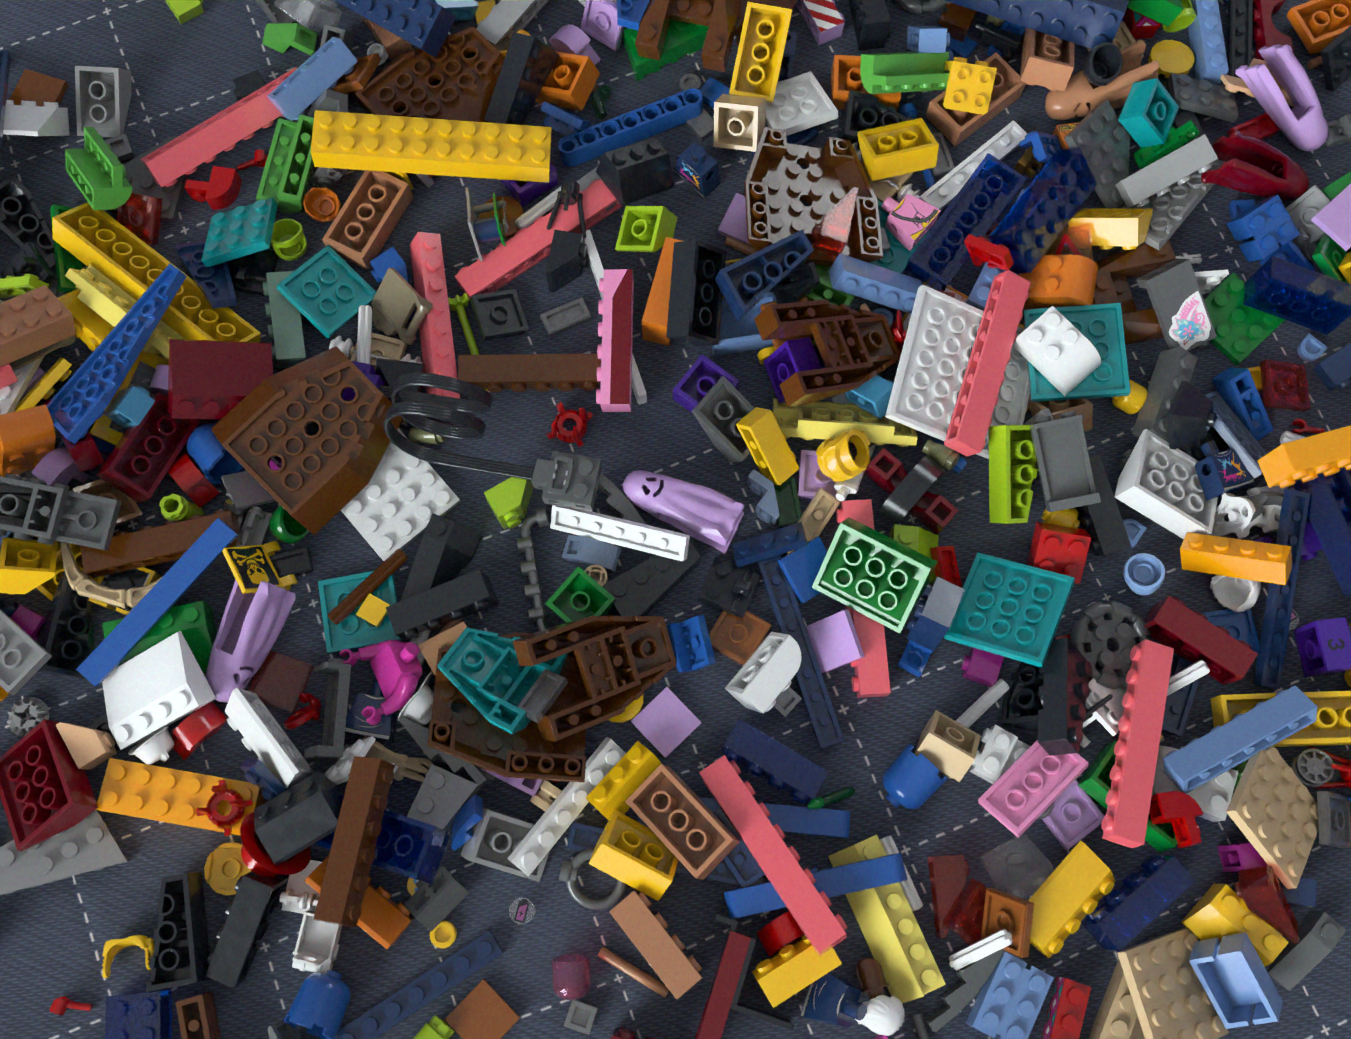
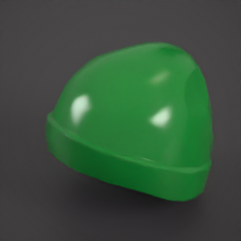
(285, 527)

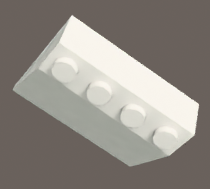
(35, 120)
(1165, 487)
(154, 691)
(266, 738)

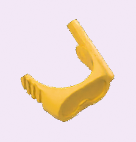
(114, 946)

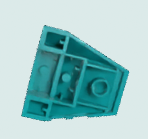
(490, 676)

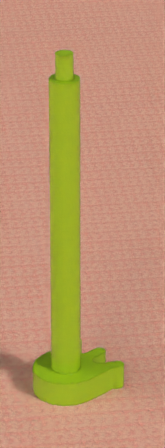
(458, 304)

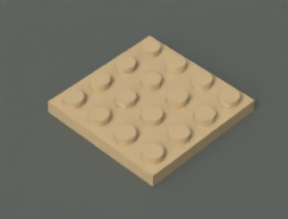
(1276, 814)
(1168, 990)

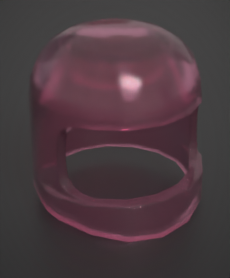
(571, 976)

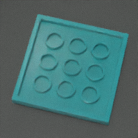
(1104, 329)
(1010, 609)

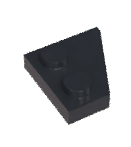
(797, 285)

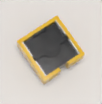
(126, 580)

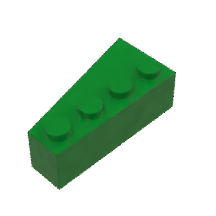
(680, 40)
(1097, 783)

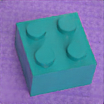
(1148, 113)

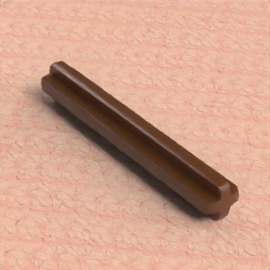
(369, 585)

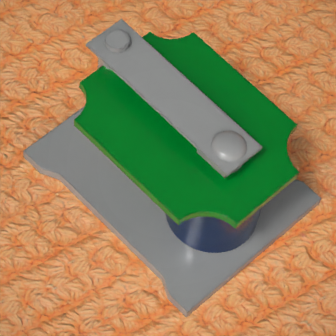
(489, 228)

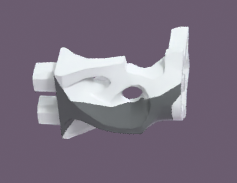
(1258, 509)

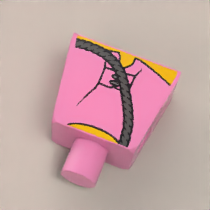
(909, 219)

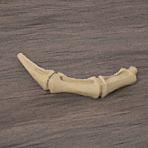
(90, 588)

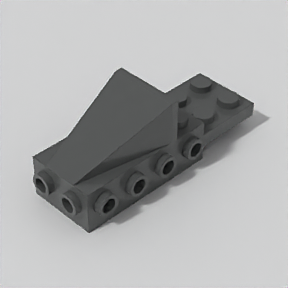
(55, 513)

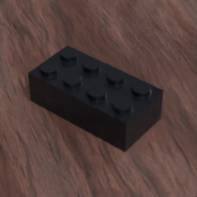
(694, 294)

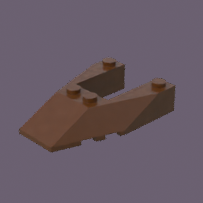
(717, 14)
(1113, 288)
(850, 343)
(616, 662)

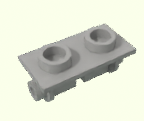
(254, 527)

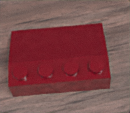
(213, 376)
(43, 787)

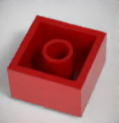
(1059, 549)

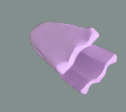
(1305, 122)
(687, 506)
(246, 636)

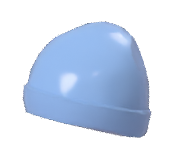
(1144, 573)

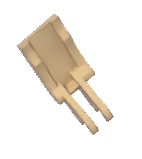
(407, 766)

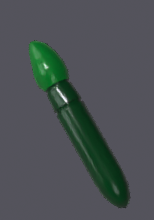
(831, 798)

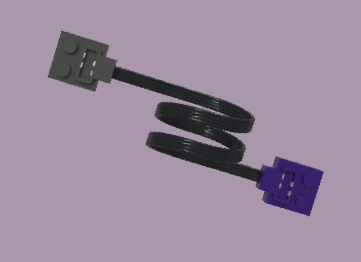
(565, 479)

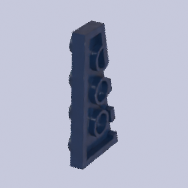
(213, 281)

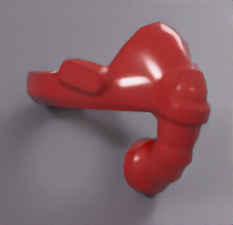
(303, 715)

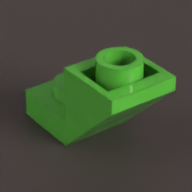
(282, 35)

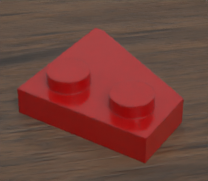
(984, 251)

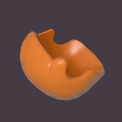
(322, 204)

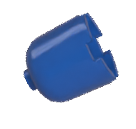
(210, 455)
(911, 779)
(320, 1005)

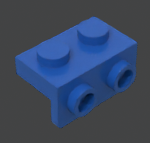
(691, 644)

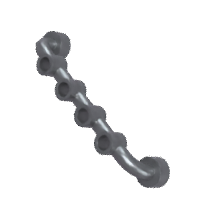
(530, 567)

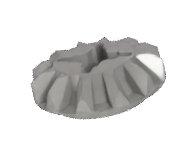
(37, 709)

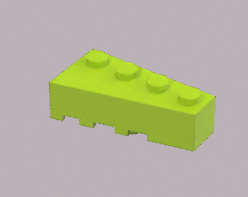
(1010, 473)

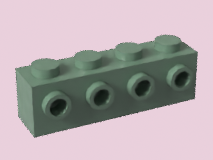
(286, 324)

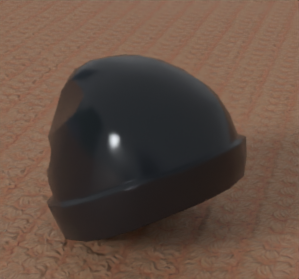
(1103, 64)

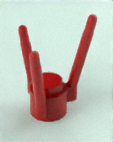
(1345, 772)

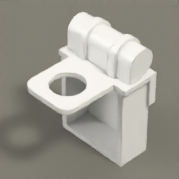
(316, 945)

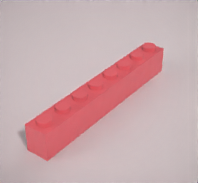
(214, 135)
(534, 243)
(435, 328)
(987, 364)
(872, 670)
(1137, 744)
(773, 856)

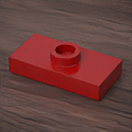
(1258, 127)
(947, 564)

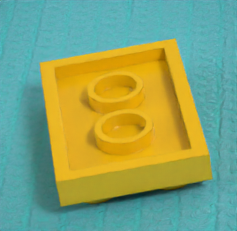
(44, 386)

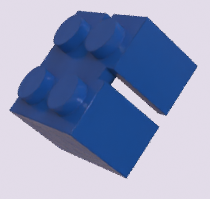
(1269, 226)

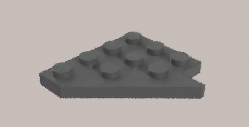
(1106, 151)
(143, 183)

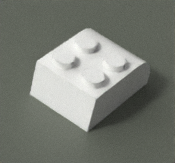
(1058, 350)
(766, 672)
(1211, 796)

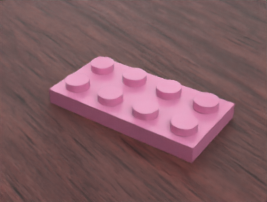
(1031, 787)

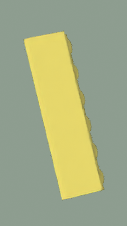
(114, 303)
(830, 419)
(891, 929)

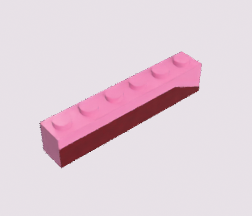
(617, 340)

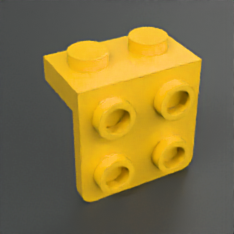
(969, 86)

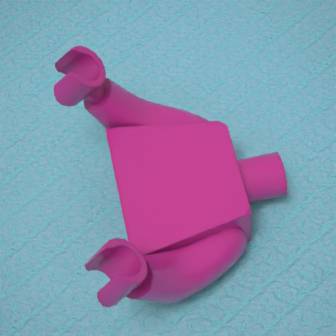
(395, 670)

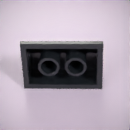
(636, 170)
(298, 817)

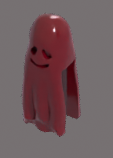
(1256, 168)

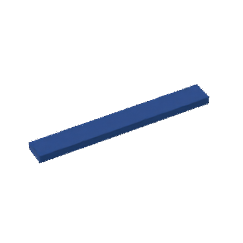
(157, 602)

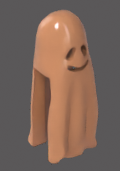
(1079, 91)

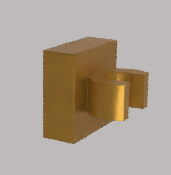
(1026, 162)

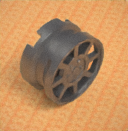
(1312, 768)

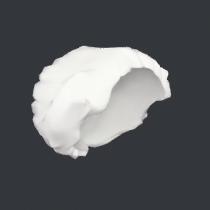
(1235, 593)
(883, 1015)

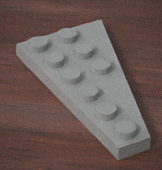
(1174, 207)
(69, 853)

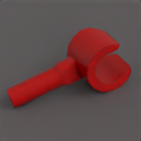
(259, 160)
(1304, 428)
(62, 1003)

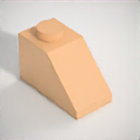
(87, 745)

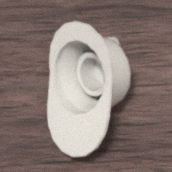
(420, 705)
(154, 747)

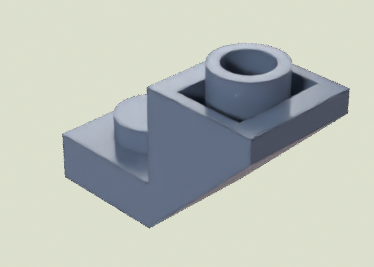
(767, 507)
(591, 552)

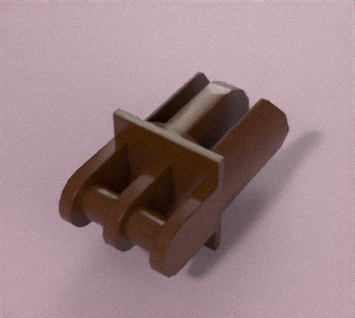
(870, 977)

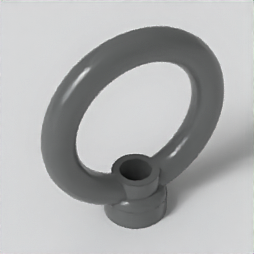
(569, 874)

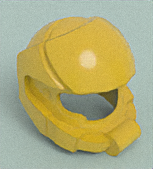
(835, 457)

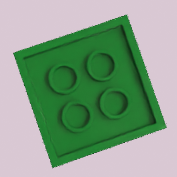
(1237, 325)

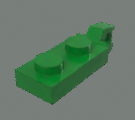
(1175, 140)

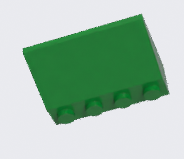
(874, 574)
(194, 622)

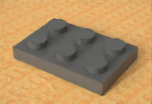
(1203, 97)

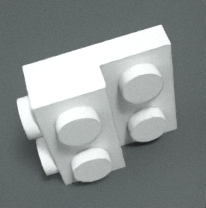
(997, 753)

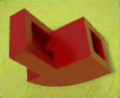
(219, 191)
(192, 480)
(197, 728)
(1181, 812)
(780, 933)

